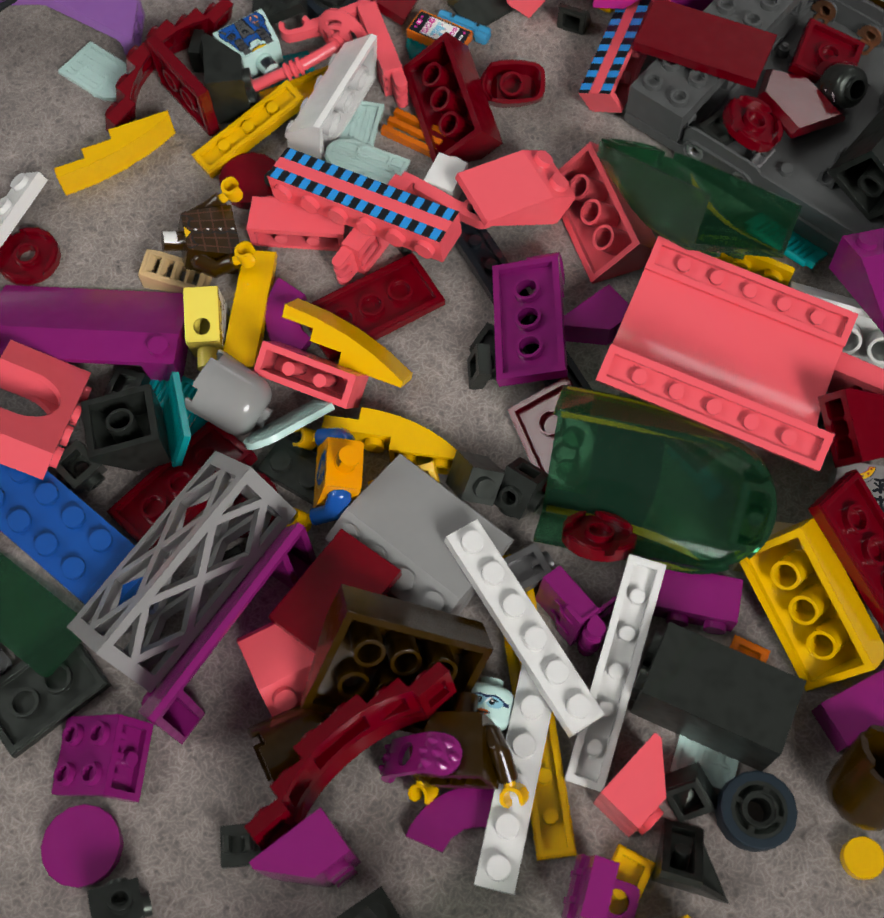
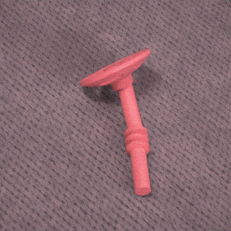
(333, 45)

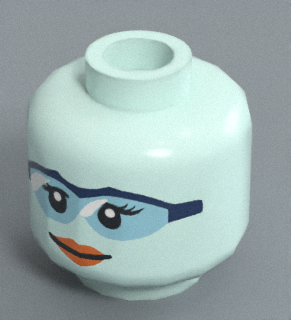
(494, 700)

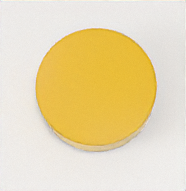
(862, 858)

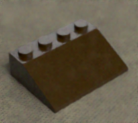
(380, 638)

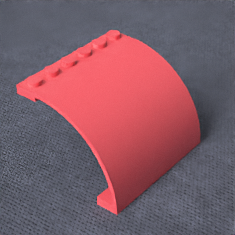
(730, 351)

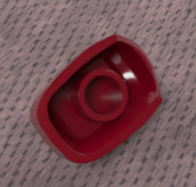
(513, 83)

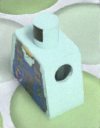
(254, 41)

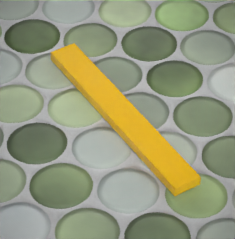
(550, 809)

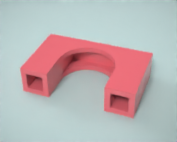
(54, 385)

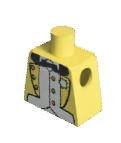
(205, 322)

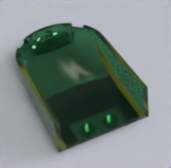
(697, 202)
(681, 485)

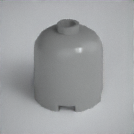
(230, 395)

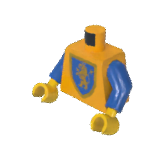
(336, 475)

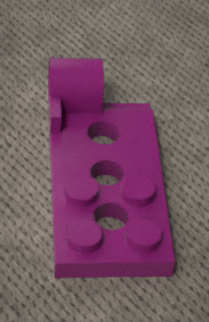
(547, 278)

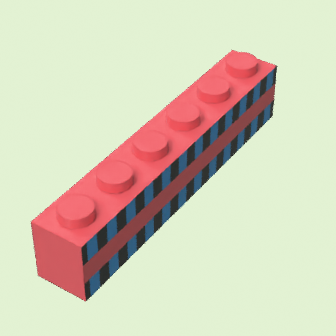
(615, 63)
(365, 204)

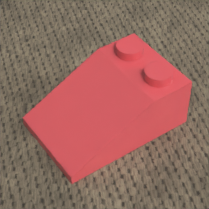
(517, 190)

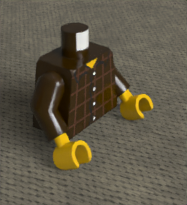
(210, 236)
(484, 758)

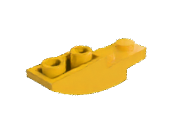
(398, 435)

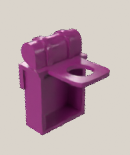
(573, 611)
(592, 889)

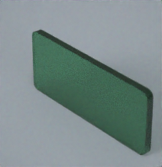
(33, 620)

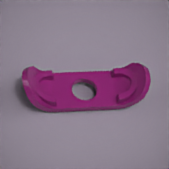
(431, 754)

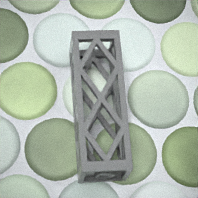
(161, 562)

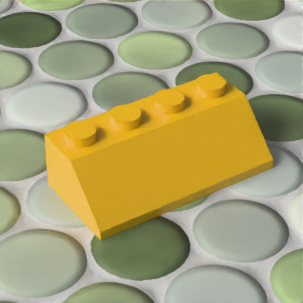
(813, 606)

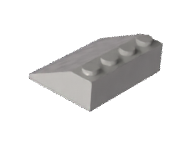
(406, 523)

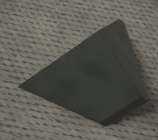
(685, 863)

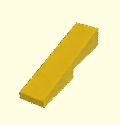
(248, 310)

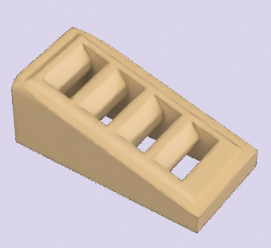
(159, 280)

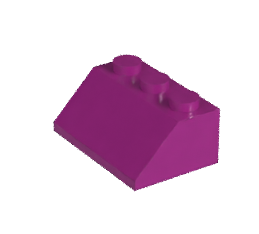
(310, 855)

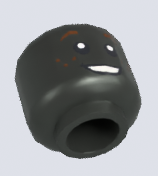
(844, 85)

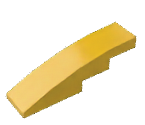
(126, 147)
(357, 348)

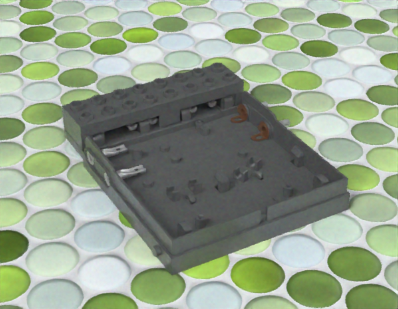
(675, 99)

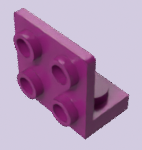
(103, 757)

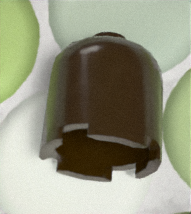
(280, 735)
(857, 781)

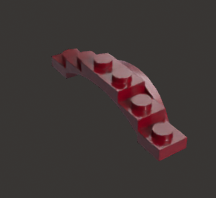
(141, 64)
(339, 740)

